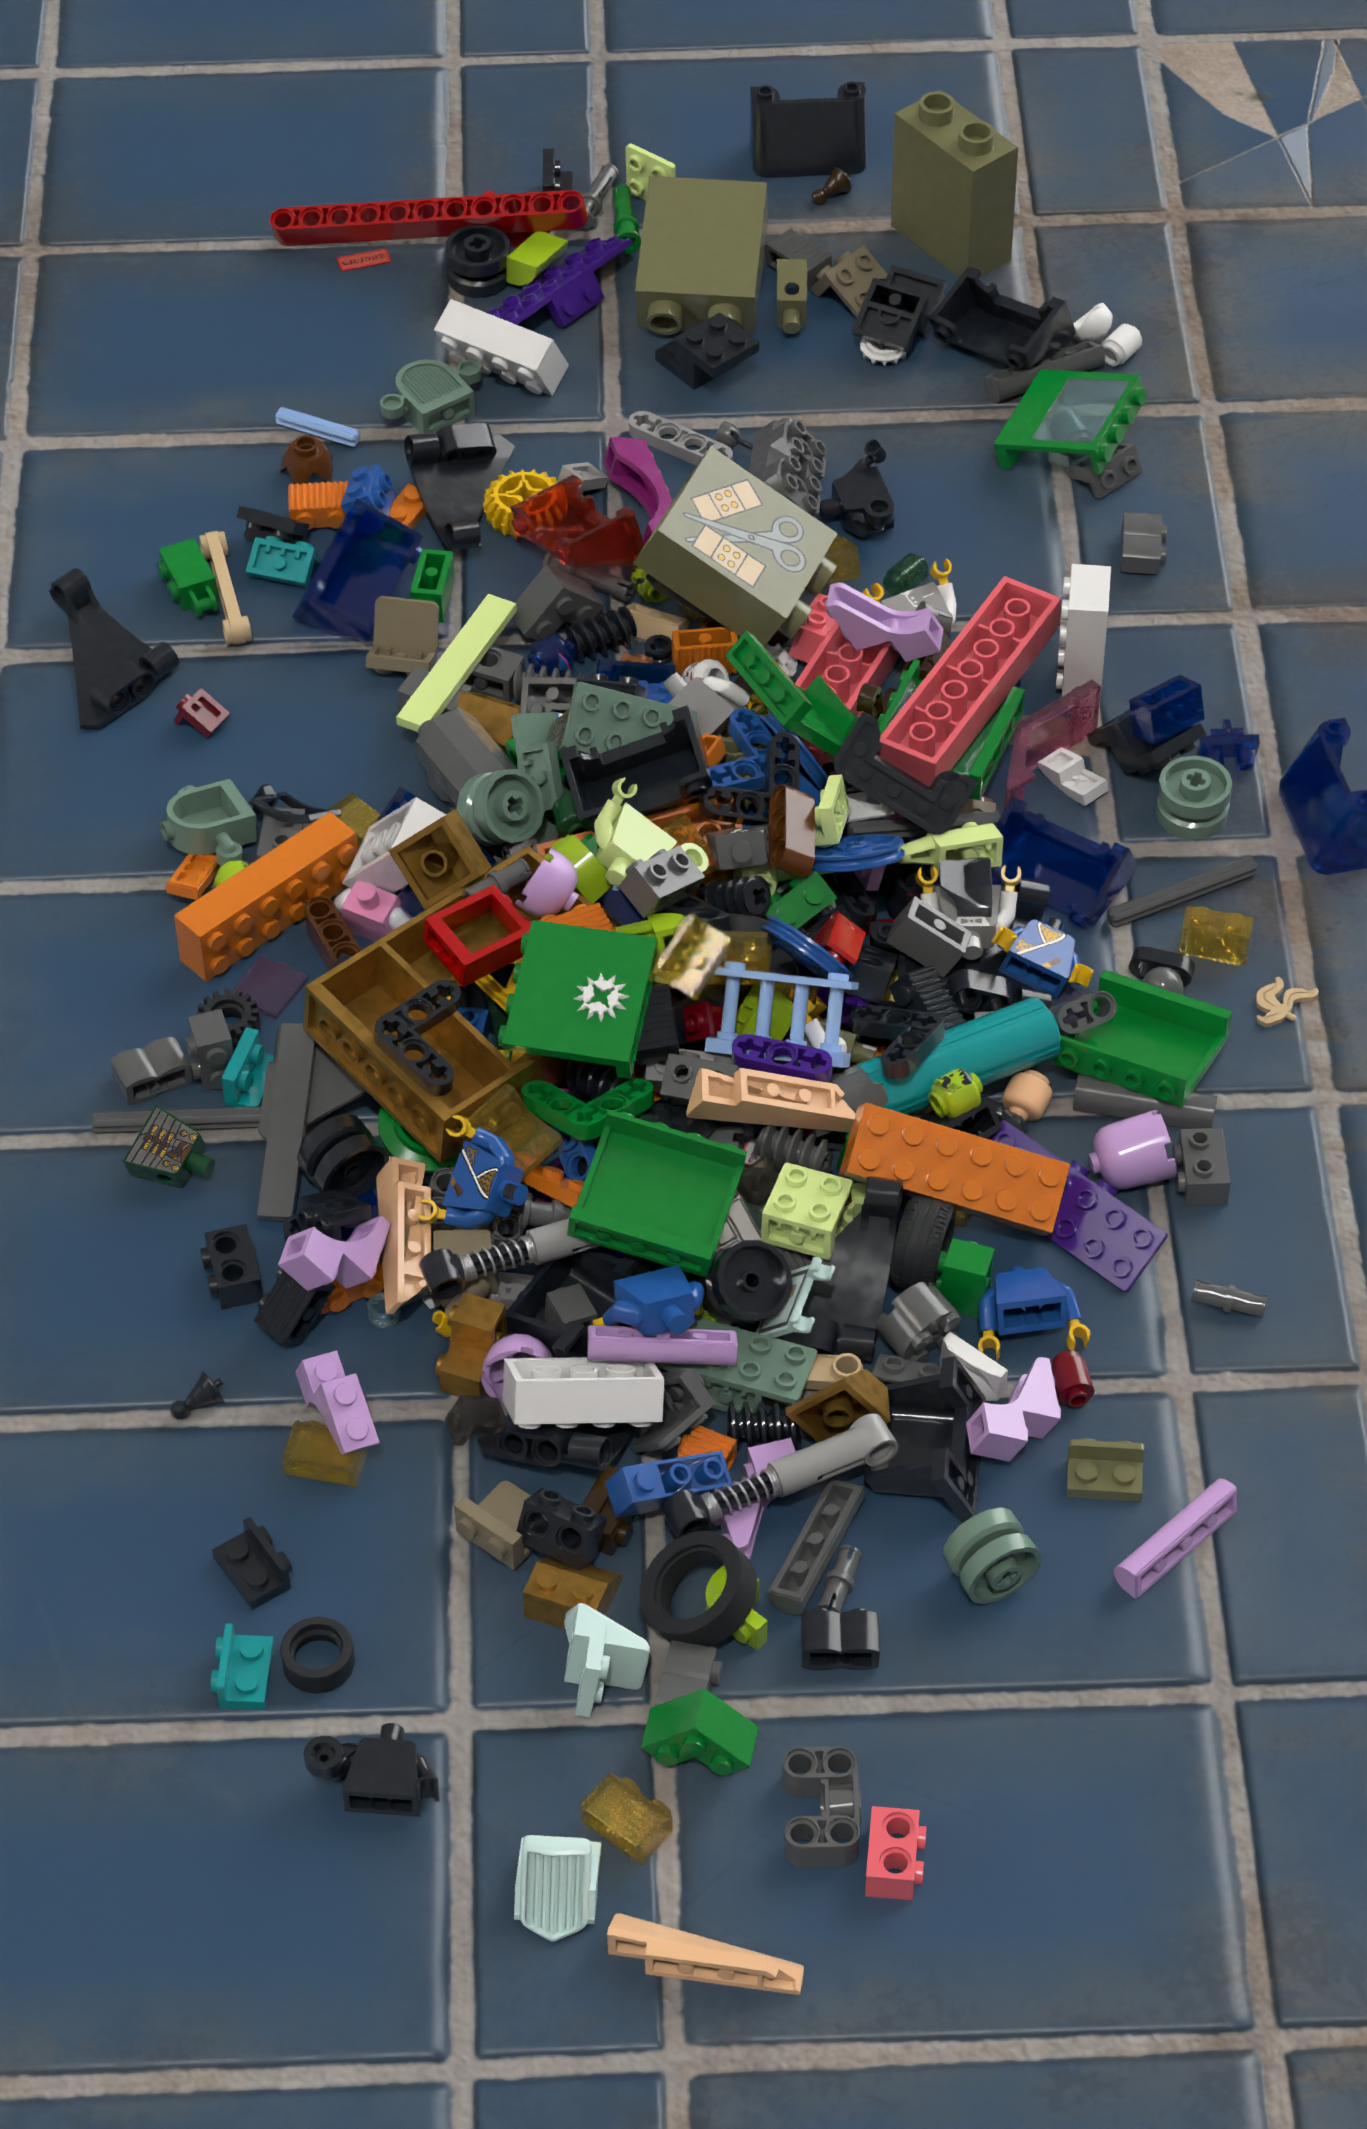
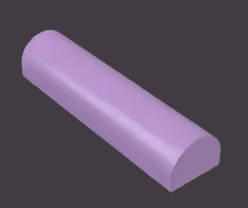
(690, 1347)
(1177, 1538)

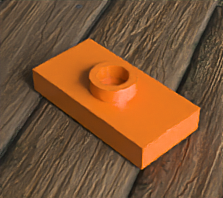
(193, 876)

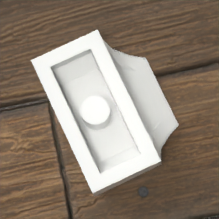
(984, 1371)

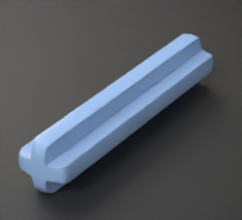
(317, 427)

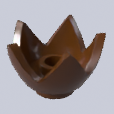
(307, 456)

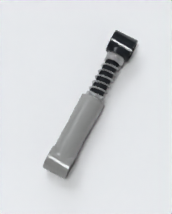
(449, 1272)
(864, 1442)

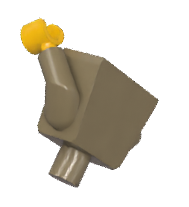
(459, 1242)

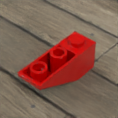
(841, 939)

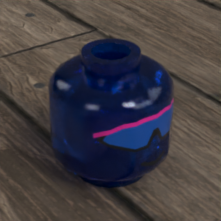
(553, 653)

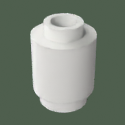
(1121, 344)

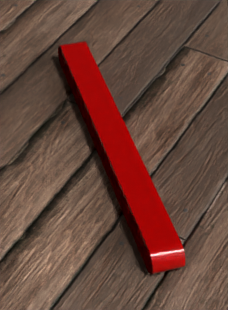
(427, 217)

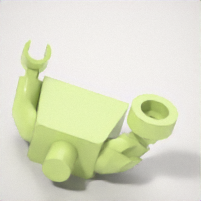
(629, 836)

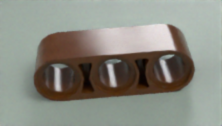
(791, 831)
(328, 930)

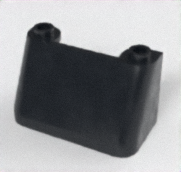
(808, 134)
(1000, 326)
(663, 766)
(929, 807)

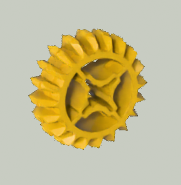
(508, 492)

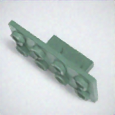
(612, 718)
(540, 761)
(762, 1369)

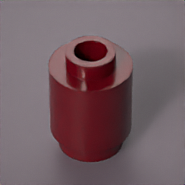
(1072, 1379)

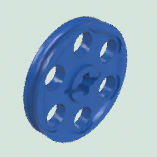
(808, 764)
(859, 853)
(803, 949)

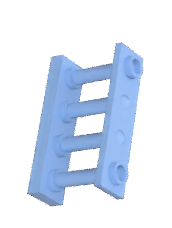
(736, 970)

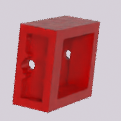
(452, 952)

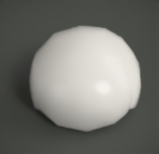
(1094, 324)

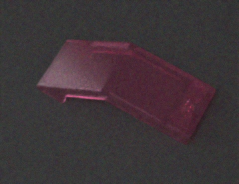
(1048, 729)

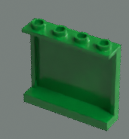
(810, 713)
(543, 1009)
(1152, 1044)
(657, 1193)

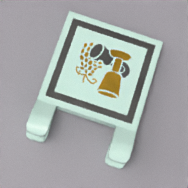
(789, 1317)

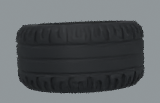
(921, 1237)

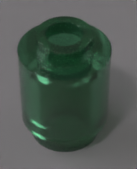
(906, 574)

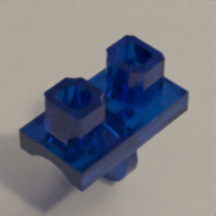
(1230, 742)

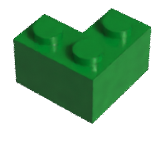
(702, 1729)

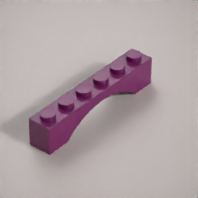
(634, 468)

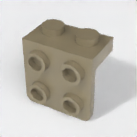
(850, 277)
(404, 635)
(495, 1522)

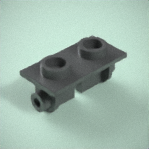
(896, 1369)

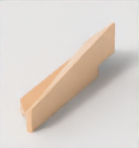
(769, 1100)
(408, 1236)
(698, 1958)

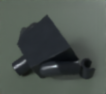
(861, 496)
(981, 1120)
(379, 1772)

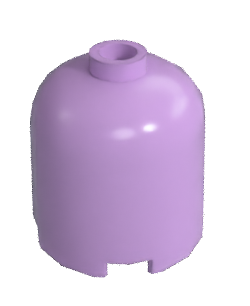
(1133, 1152)

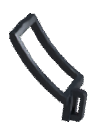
(266, 799)

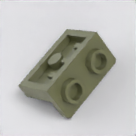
(1105, 1470)

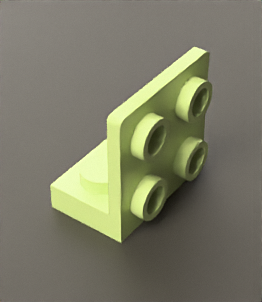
(641, 165)
(831, 812)
(805, 1210)

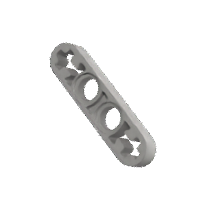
(651, 428)

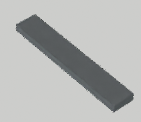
(287, 1123)

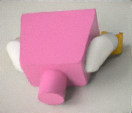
(371, 910)

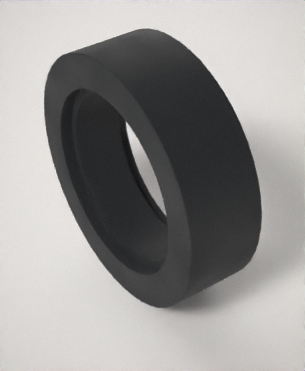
(673, 1564)

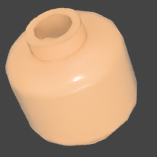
(1027, 1095)

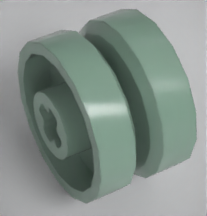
(1193, 797)
(501, 807)
(991, 1555)

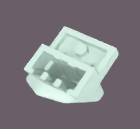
(601, 1655)
(557, 1885)

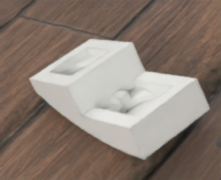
(1069, 775)

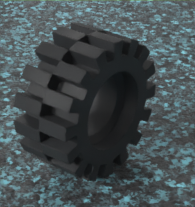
(234, 1006)

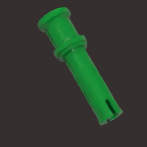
(625, 224)

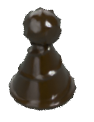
(836, 183)

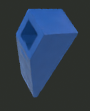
(648, 1485)

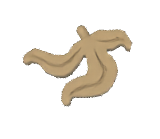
(1277, 1012)

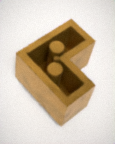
(475, 1328)

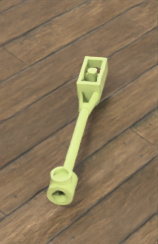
(958, 843)

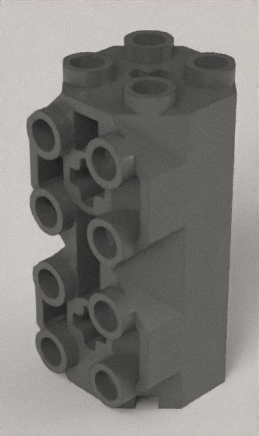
(790, 462)
(455, 750)

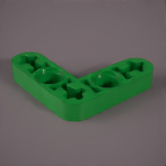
(583, 1119)

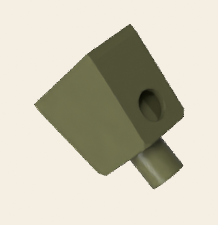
(791, 307)

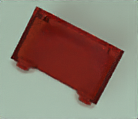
(576, 530)

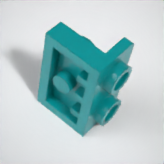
(282, 561)
(246, 1072)
(243, 1670)

